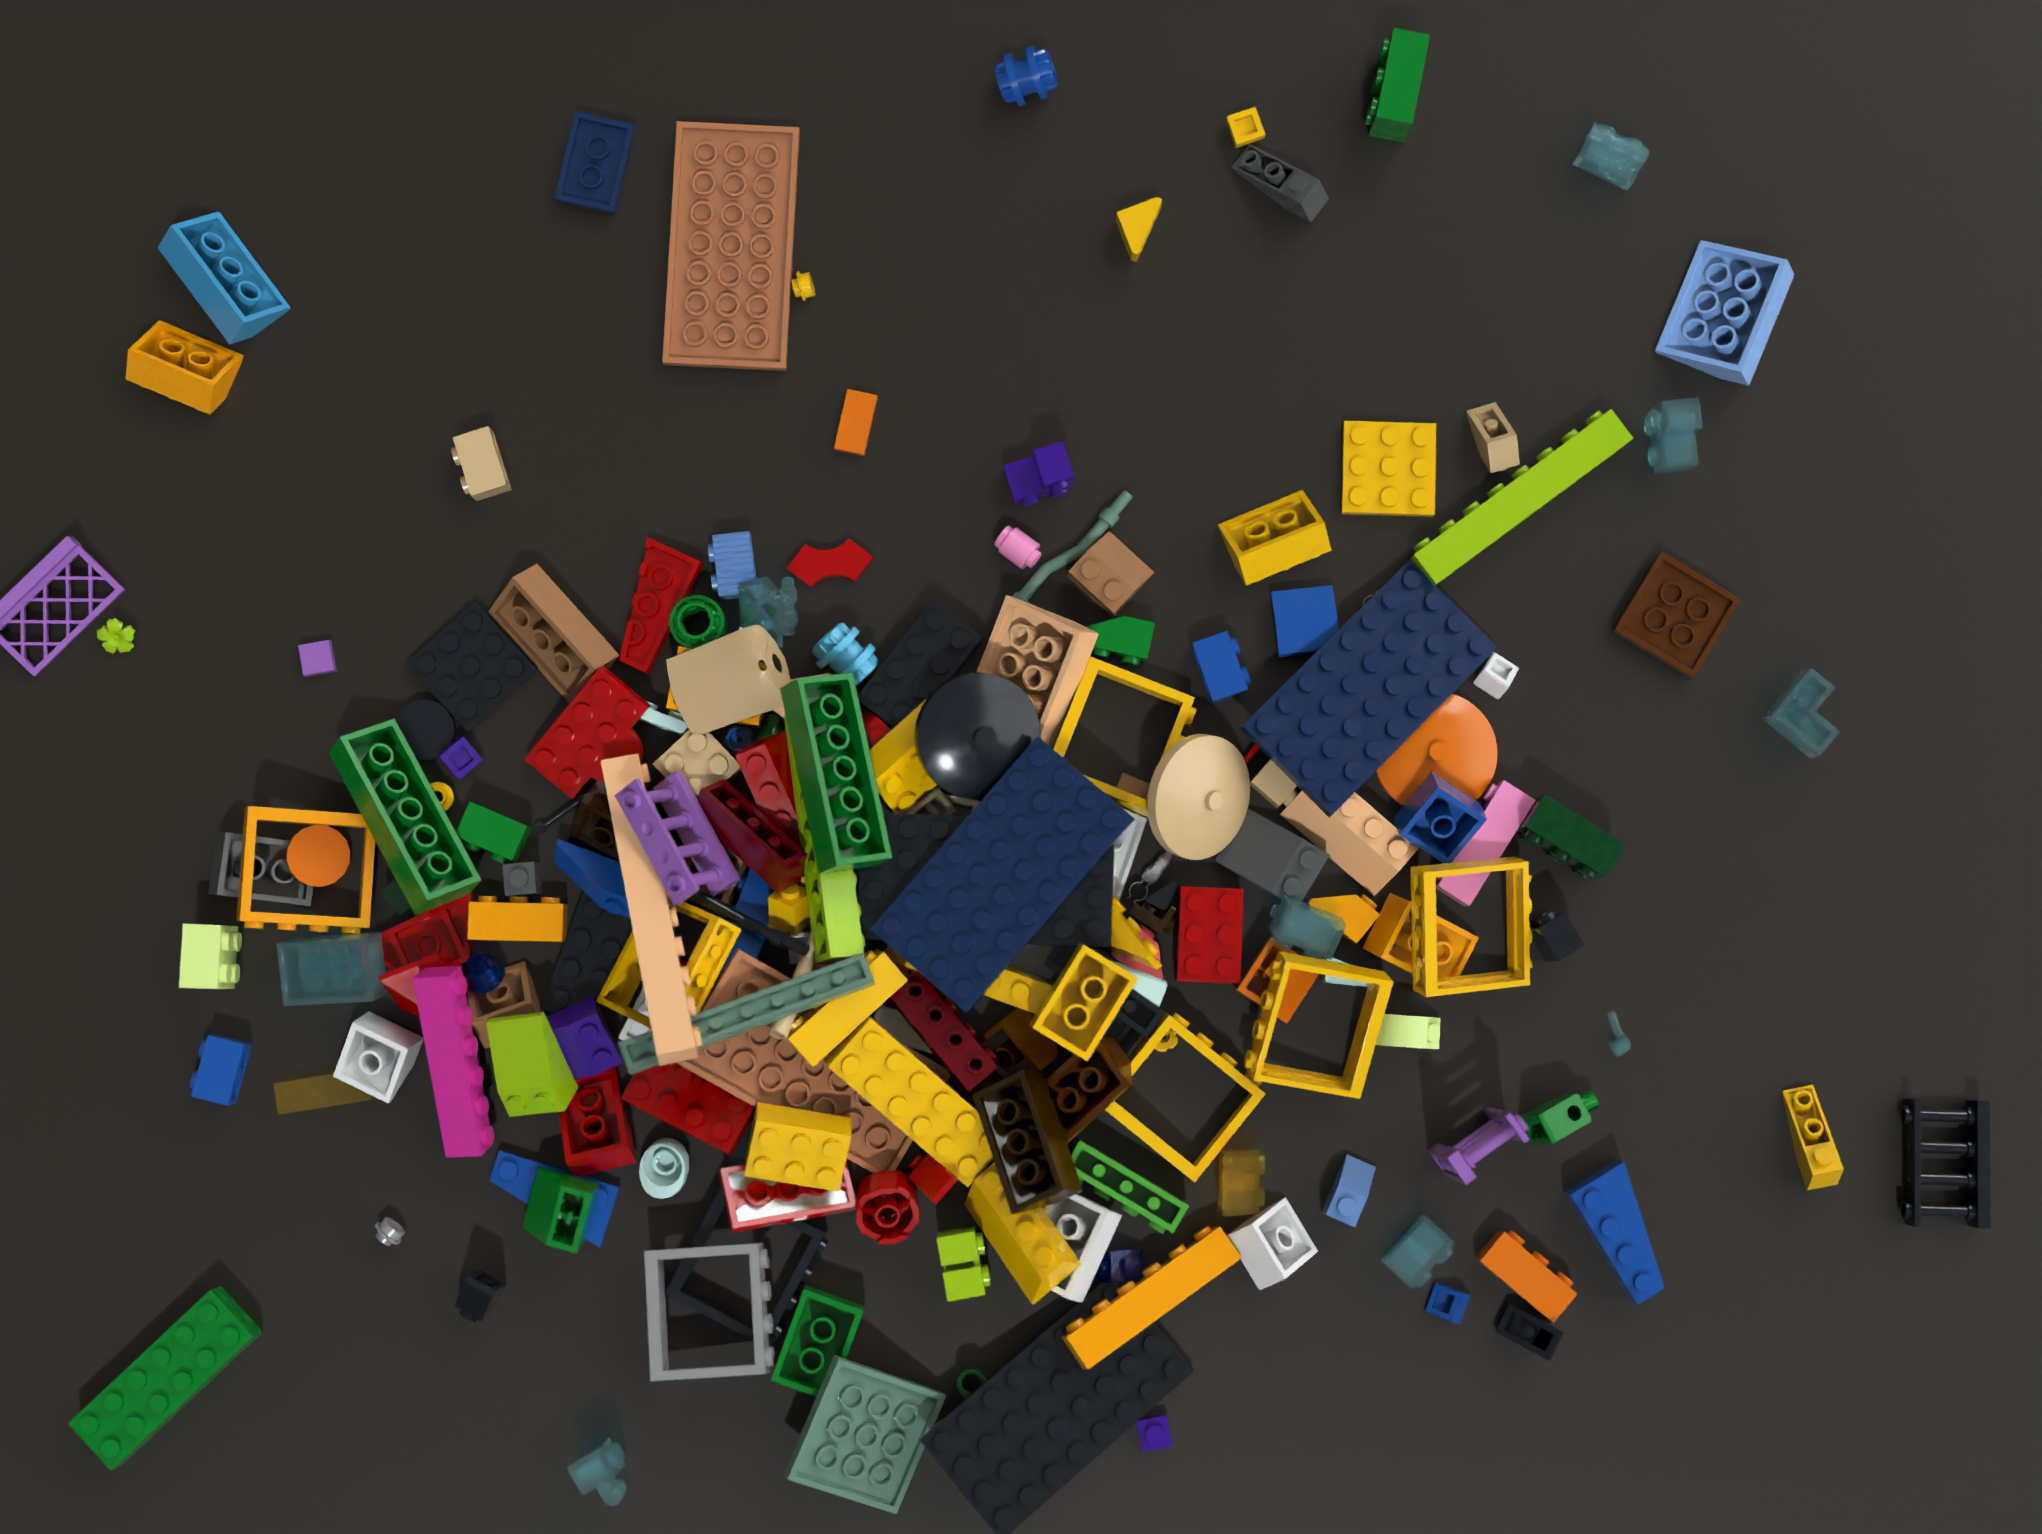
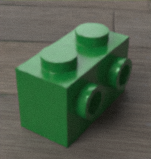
(492, 832)

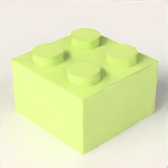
(209, 956)

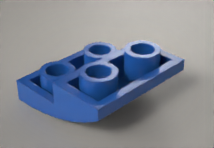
(1303, 619)

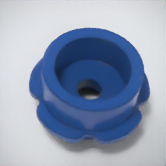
(733, 733)

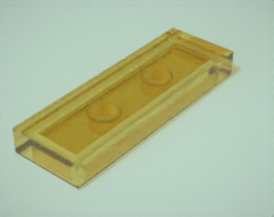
(316, 1093)

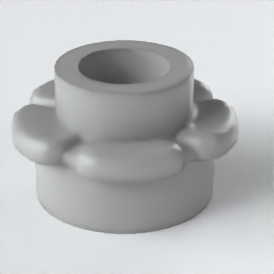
(389, 1231)

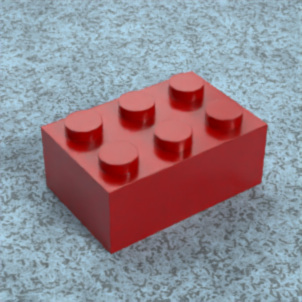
(1209, 934)

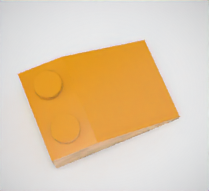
(1392, 939)

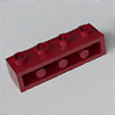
(752, 836)
(944, 1033)

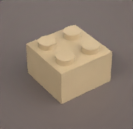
(700, 760)

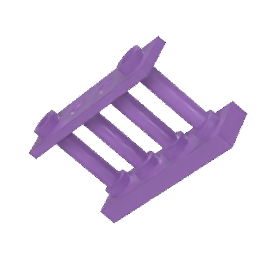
(692, 827)
(1460, 1159)

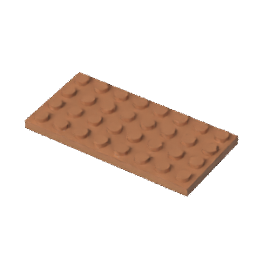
(731, 246)
(773, 1072)

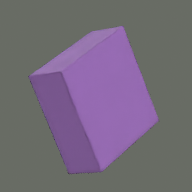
(317, 658)

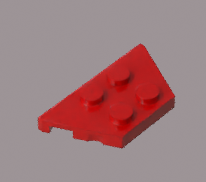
(432, 932)

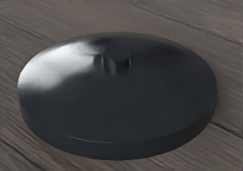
(974, 732)

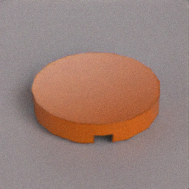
(318, 855)

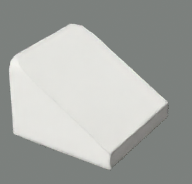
(1496, 675)

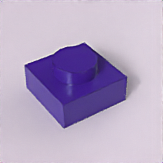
(460, 757)
(1154, 1432)

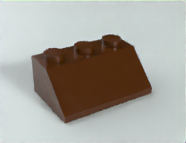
(1088, 1087)

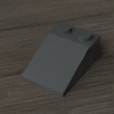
(1272, 858)
(270, 873)

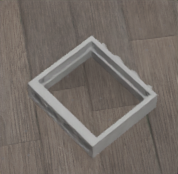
(657, 1312)

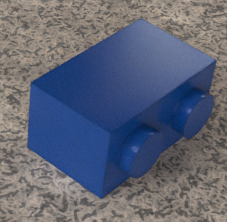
(1220, 667)
(220, 1069)

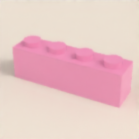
(1504, 812)

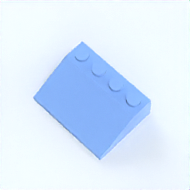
(1726, 311)

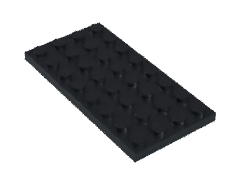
(917, 837)
(1049, 1417)

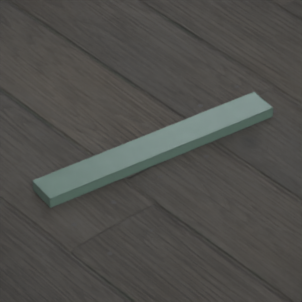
(760, 1008)

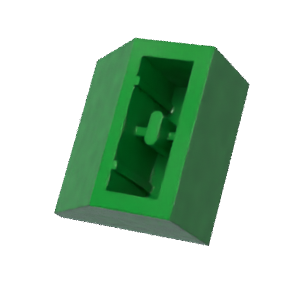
(560, 1209)

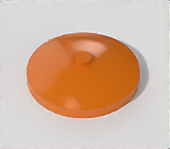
(1451, 743)

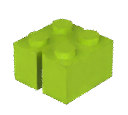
(967, 1278)

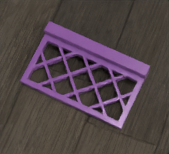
(38, 581)

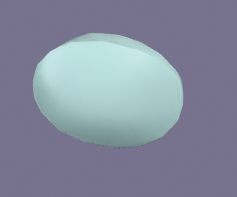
(664, 1168)

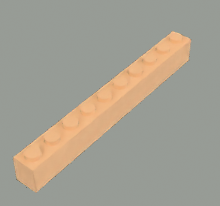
(652, 927)

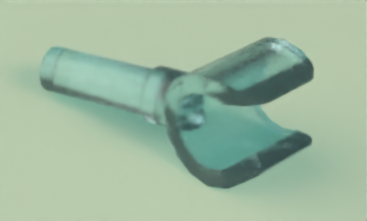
(1621, 1043)

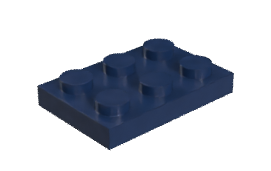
(595, 163)

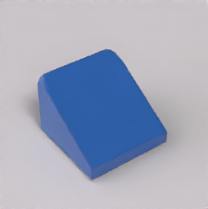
(1447, 1303)

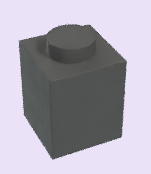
(522, 879)

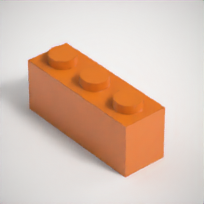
(1527, 1274)

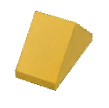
(1136, 225)

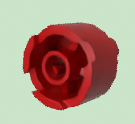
(887, 1206)

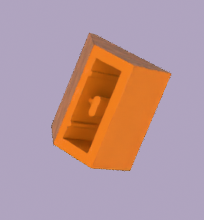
(1257, 980)

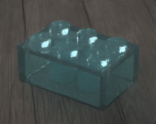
(331, 969)

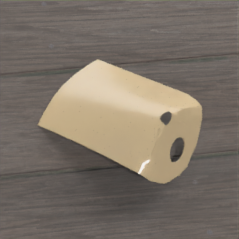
(724, 681)

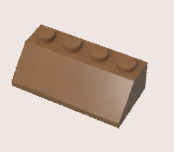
(551, 631)

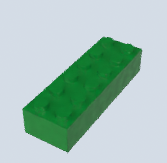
(835, 772)
(404, 816)
(165, 1377)

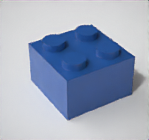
(1439, 818)

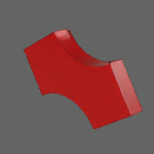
(843, 561)

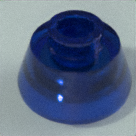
(483, 973)

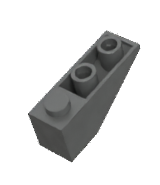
(1282, 182)

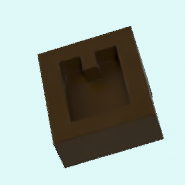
(1147, 916)

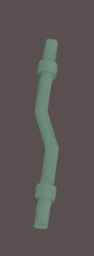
(1107, 518)

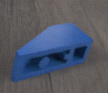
(595, 875)

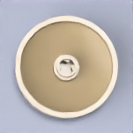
(1198, 796)

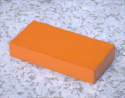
(855, 422)

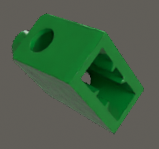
(1559, 1117)

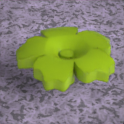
(116, 637)

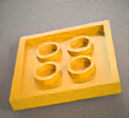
(1388, 468)

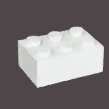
(1088, 1232)

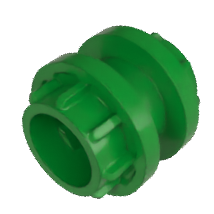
(689, 607)

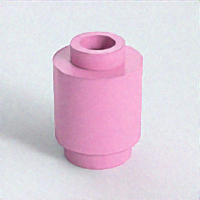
(1018, 547)

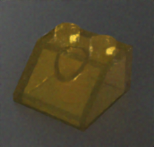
(1240, 1181)

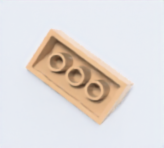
(1354, 838)

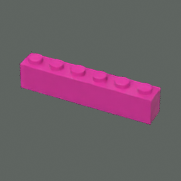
(453, 1061)

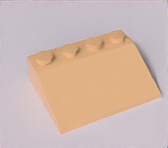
(1040, 656)

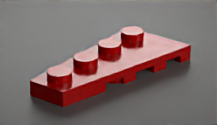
(663, 582)

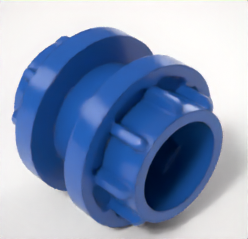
(1026, 75)

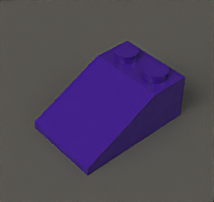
(585, 1038)

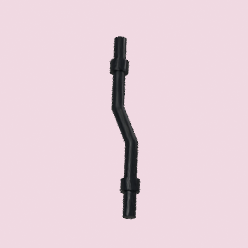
(776, 936)

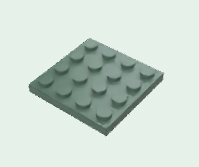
(864, 1435)

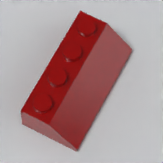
(770, 780)

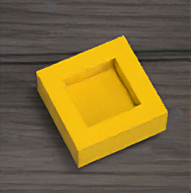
(1245, 127)

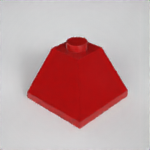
(400, 982)

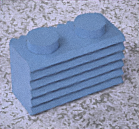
(733, 562)

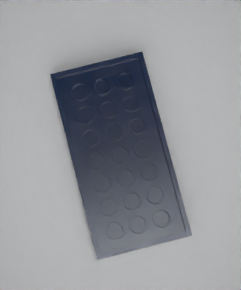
(1368, 688)
(1002, 874)

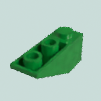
(1123, 638)

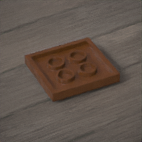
(1676, 615)

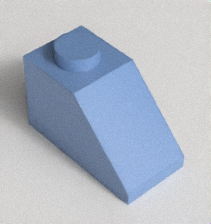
(1349, 1191)

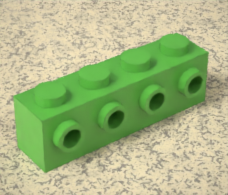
(1128, 1187)

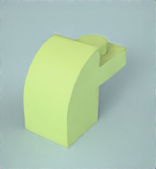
(1409, 1031)

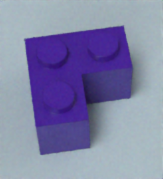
(1040, 475)

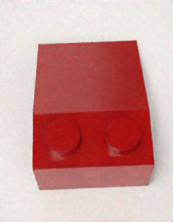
(597, 1126)

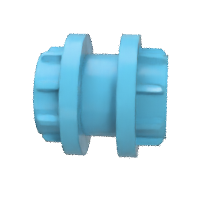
(844, 653)

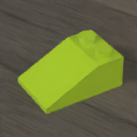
(529, 1065)

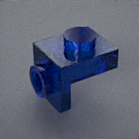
(1120, 1266)

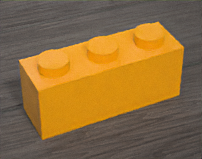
(517, 920)

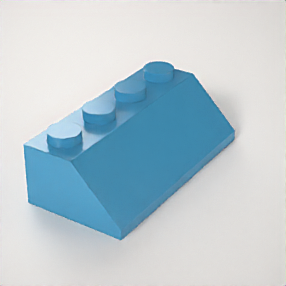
(223, 276)

